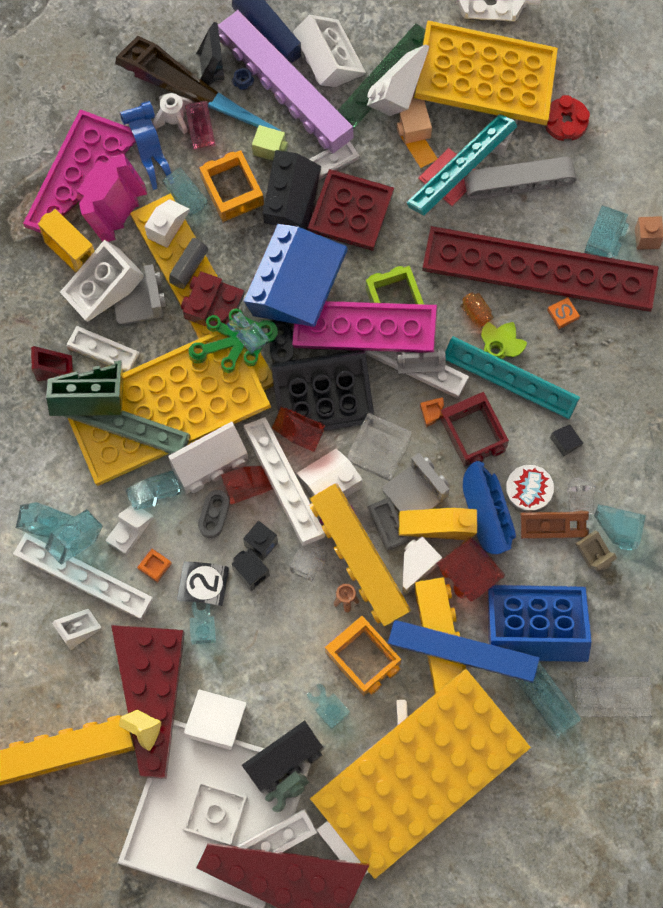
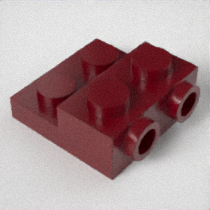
(210, 298)

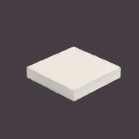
(215, 719)

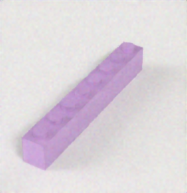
(285, 82)

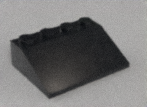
(325, 388)

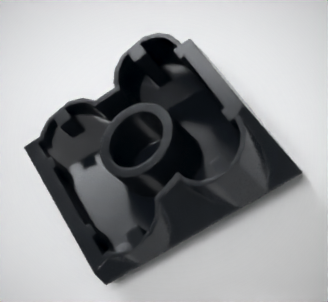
(211, 56)

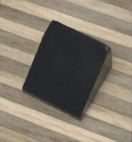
(566, 439)

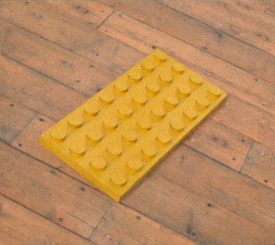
(177, 395)
(420, 773)

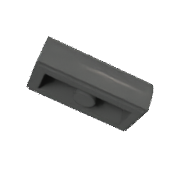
(188, 263)

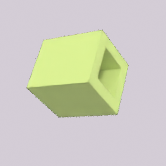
(267, 141)

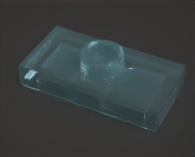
(185, 191)

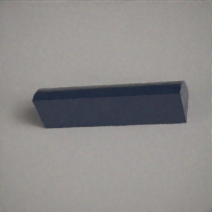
(270, 26)

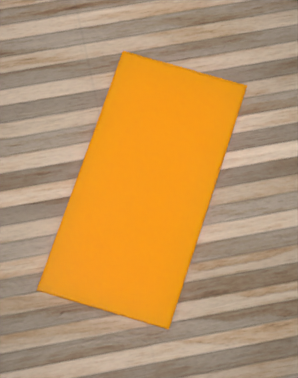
(421, 152)

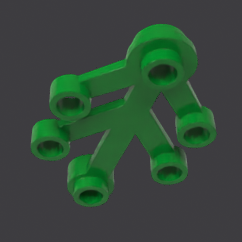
(231, 341)

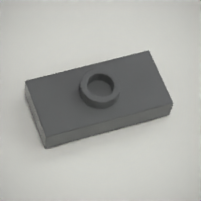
(387, 523)

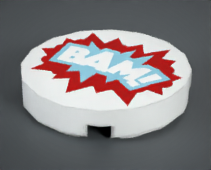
(529, 488)

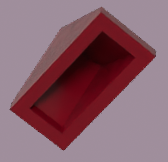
(49, 363)

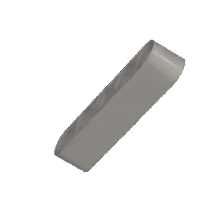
(520, 178)

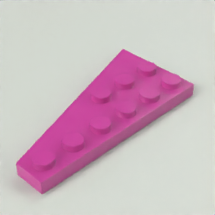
(87, 141)

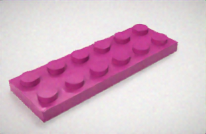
(370, 328)

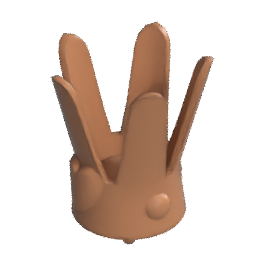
(346, 594)

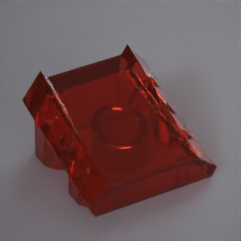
(470, 570)

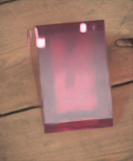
(199, 124)

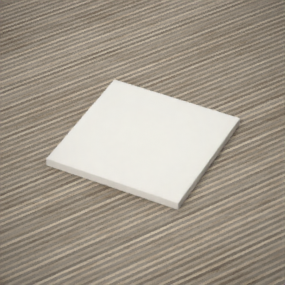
(198, 804)

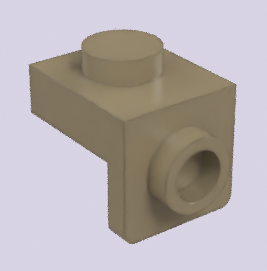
(595, 552)

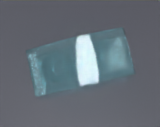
(148, 491)

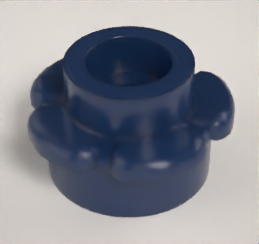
(242, 73)

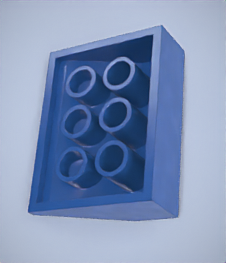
(295, 276)
(540, 621)

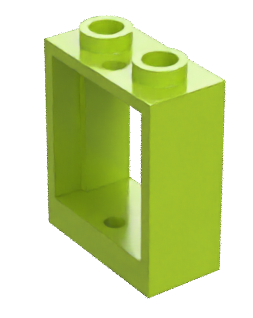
(395, 275)

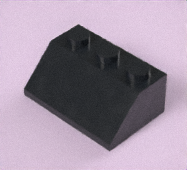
(291, 190)
(283, 757)

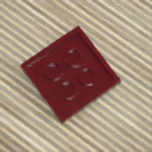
(351, 209)

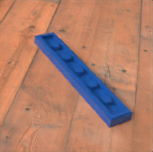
(464, 651)

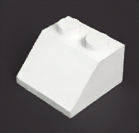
(330, 470)

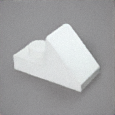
(129, 529)

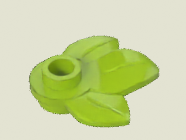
(503, 339)

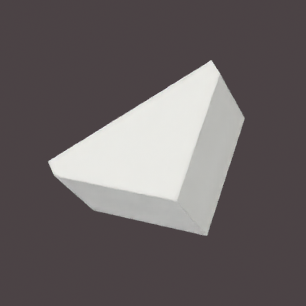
(77, 627)

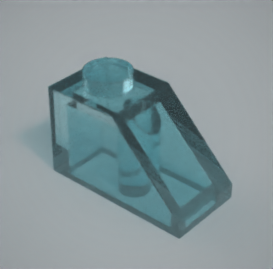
(40, 519)
(621, 526)

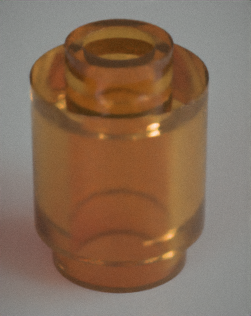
(476, 309)

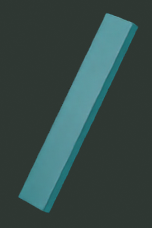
(461, 164)
(511, 377)

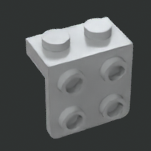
(143, 302)
(417, 486)

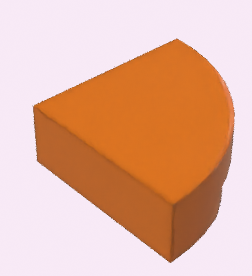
(431, 410)

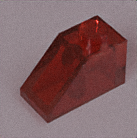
(298, 428)
(245, 483)

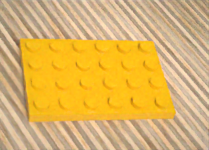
(487, 73)

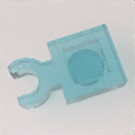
(202, 627)
(330, 709)

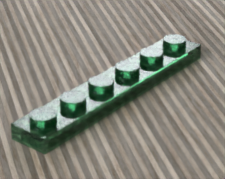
(356, 105)

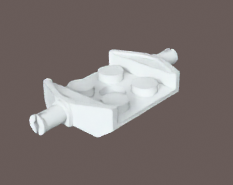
(502, 11)

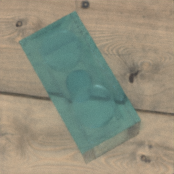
(606, 233)
(73, 536)

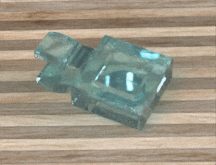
(249, 334)

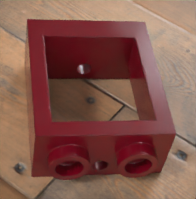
(465, 408)

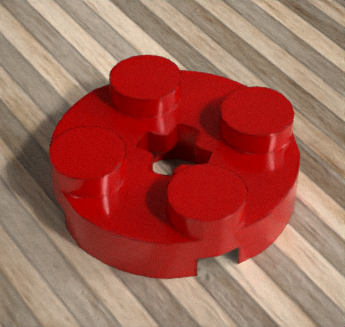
(570, 107)

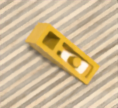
(439, 523)

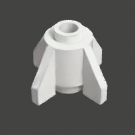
(172, 111)

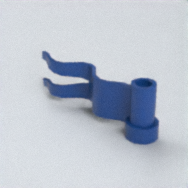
(146, 138)

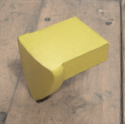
(142, 726)

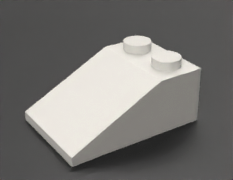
(396, 88)
(102, 281)

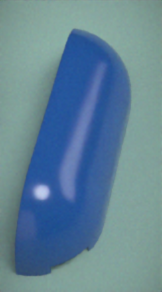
(494, 521)

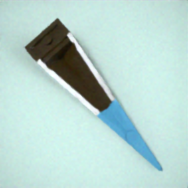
(159, 68)

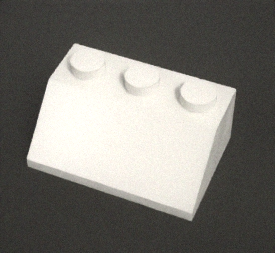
(328, 51)
(208, 458)

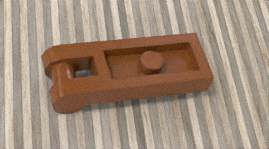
(554, 524)

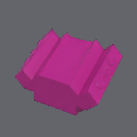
(110, 195)

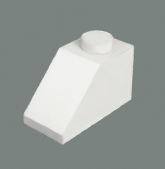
(165, 222)
(419, 562)

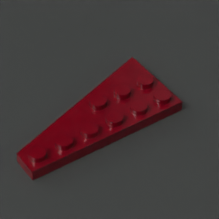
(150, 679)
(285, 878)

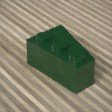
(87, 393)

